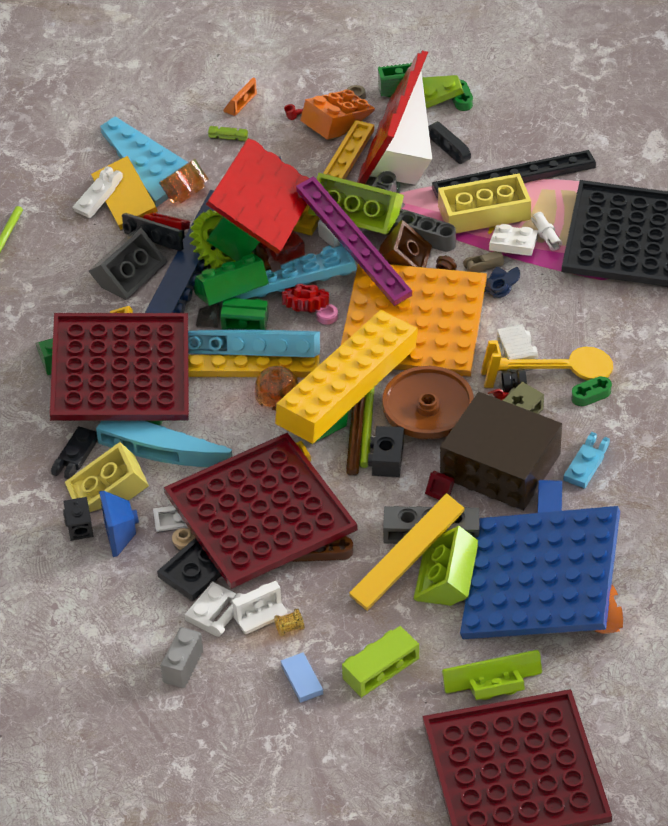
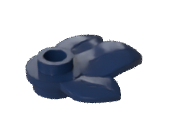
(501, 281)

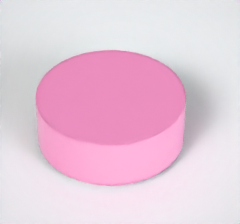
(327, 315)

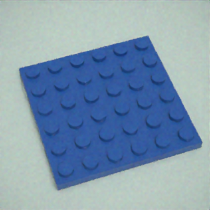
(542, 573)

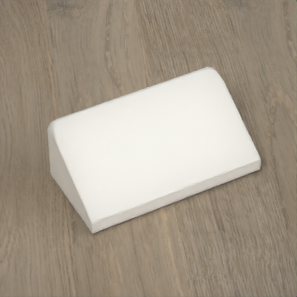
(167, 519)

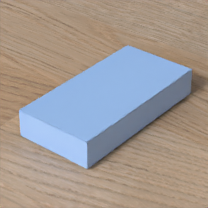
(301, 677)

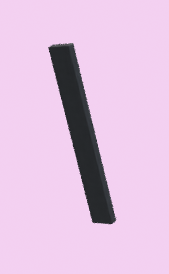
(529, 171)

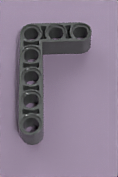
(436, 232)

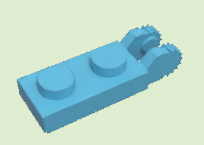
(586, 461)

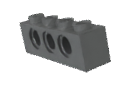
(401, 520)

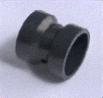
(512, 379)

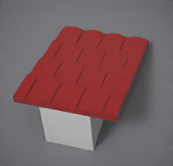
(403, 133)

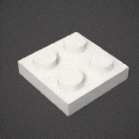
(513, 240)

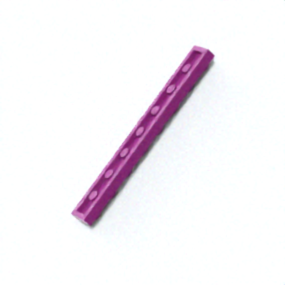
(354, 241)

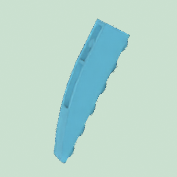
(255, 342)
(161, 443)

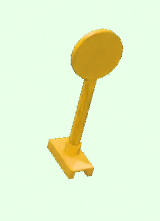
(584, 362)

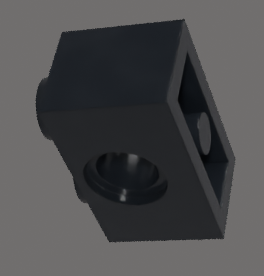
(387, 451)

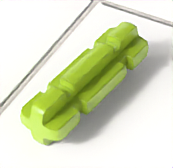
(228, 133)

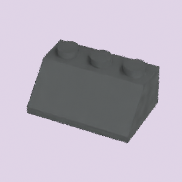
(128, 265)

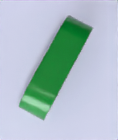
(467, 96)
(594, 389)

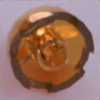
(273, 385)

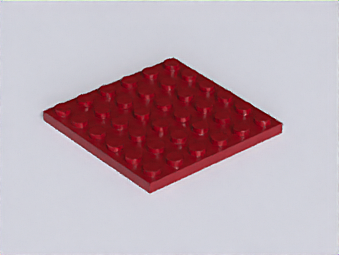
(120, 367)
(260, 510)
(517, 764)

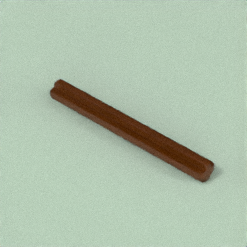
(355, 438)

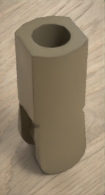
(484, 262)

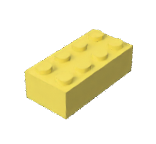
(485, 203)

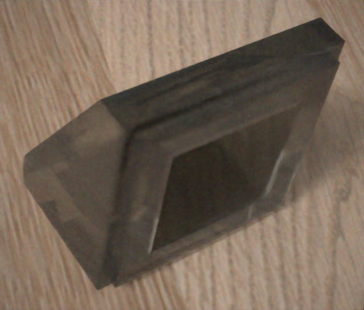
(209, 316)

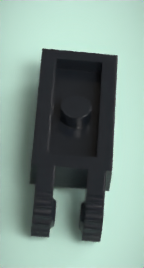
(75, 452)

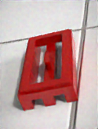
(174, 222)

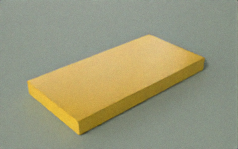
(130, 193)

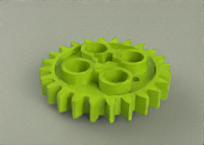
(201, 230)

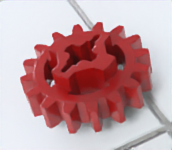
(305, 298)

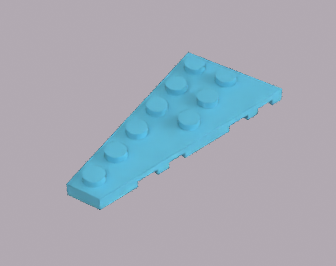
(148, 157)
(306, 270)

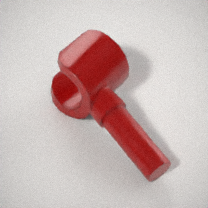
(292, 112)
(499, 394)

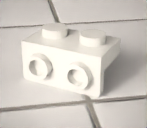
(258, 607)

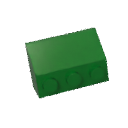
(230, 279)

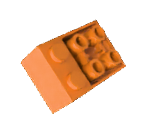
(334, 113)

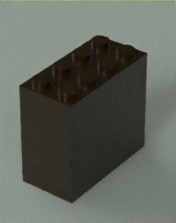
(501, 450)

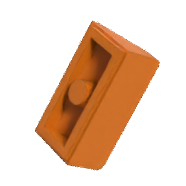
(241, 98)

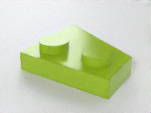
(440, 89)

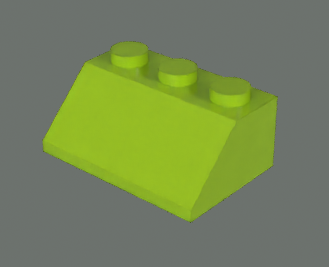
(447, 568)

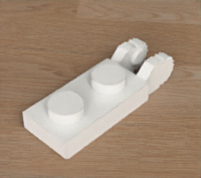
(98, 192)

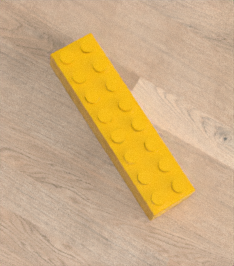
(346, 376)

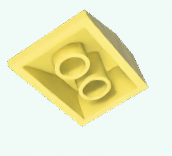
(112, 472)

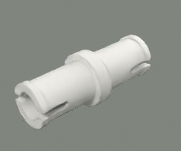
(546, 231)

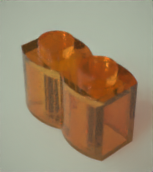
(184, 181)

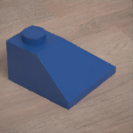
(118, 521)

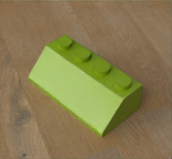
(364, 204)

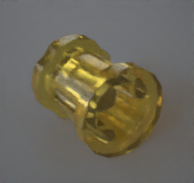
(289, 622)

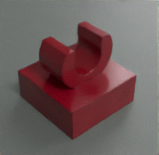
(439, 485)

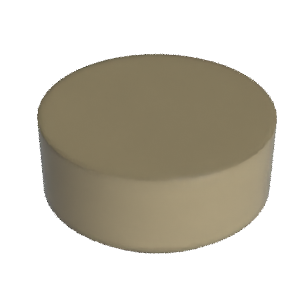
(358, 90)

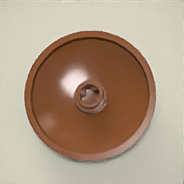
(426, 401)

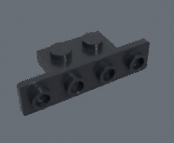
(157, 232)

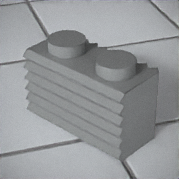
(182, 657)

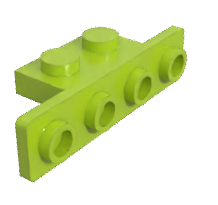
(494, 675)

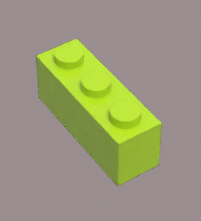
(380, 661)

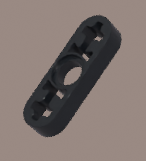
(449, 142)

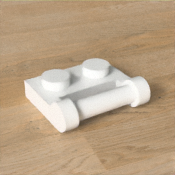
(209, 606)

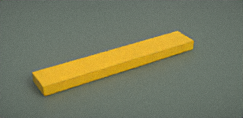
(406, 552)

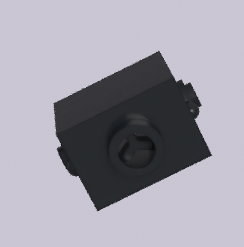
(78, 518)

